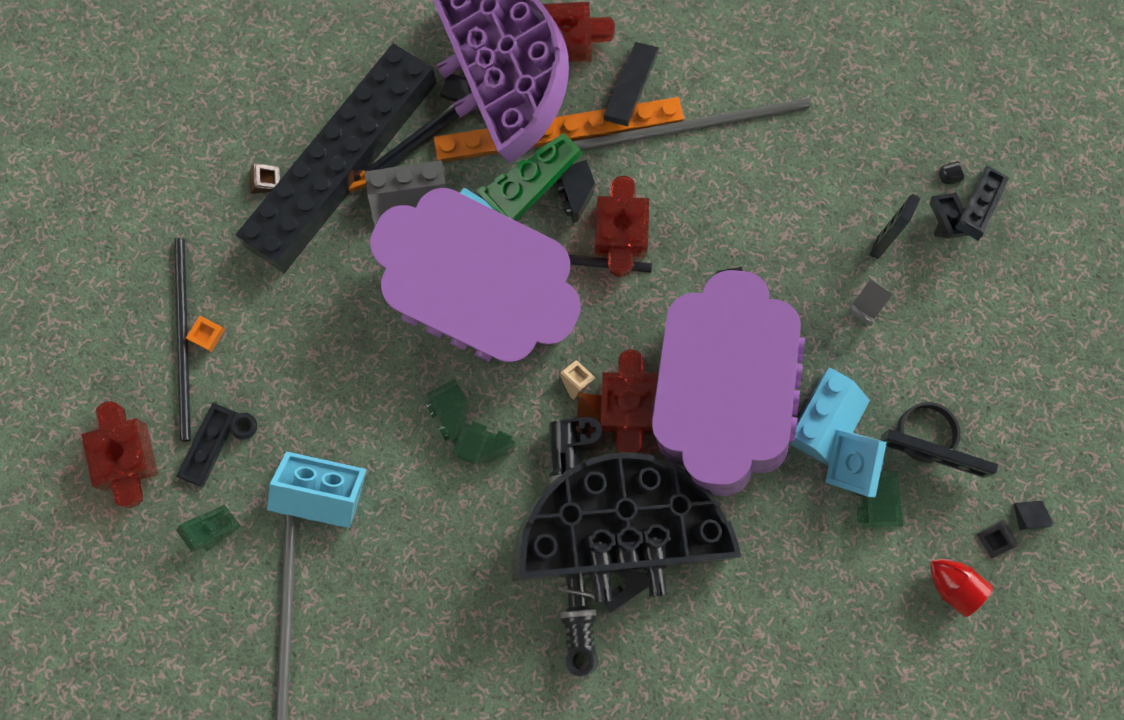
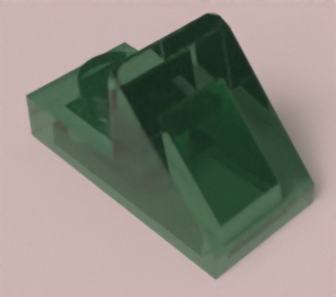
(208, 529)

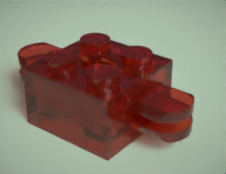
(583, 28)
(622, 226)
(628, 401)
(119, 454)

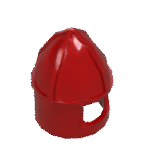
(959, 585)

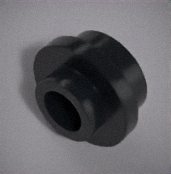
(243, 417)

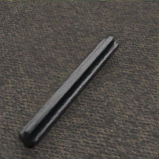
(415, 140)

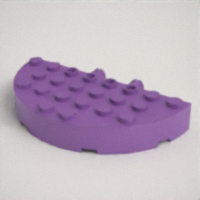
(511, 64)

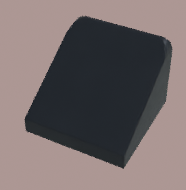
(1032, 515)
(997, 539)

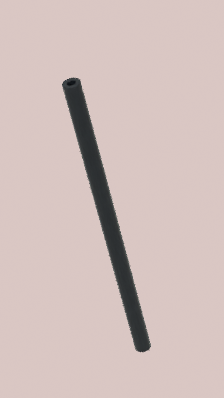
(182, 342)

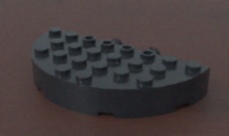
(621, 517)

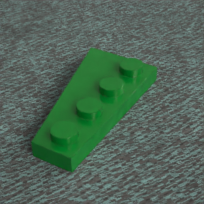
(521, 187)

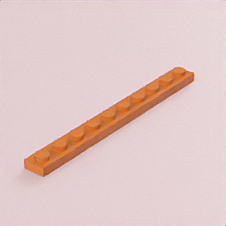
(575, 126)

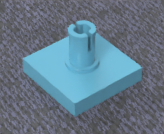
(856, 463)

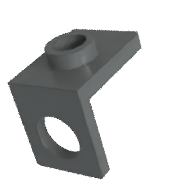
(870, 302)

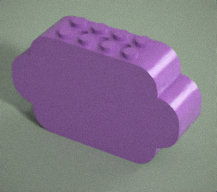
(474, 276)
(728, 382)

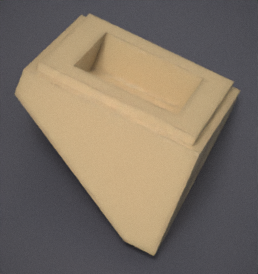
(576, 378)

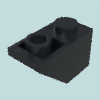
(578, 188)

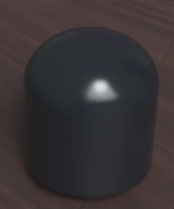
(951, 173)

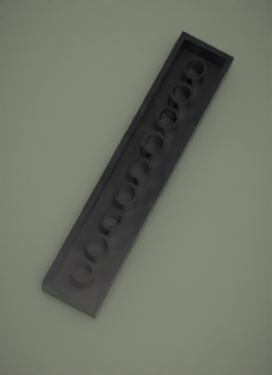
(337, 157)

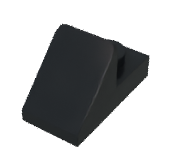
(947, 211)
(635, 583)

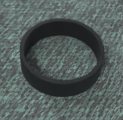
(945, 412)

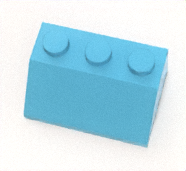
(832, 406)
(316, 489)

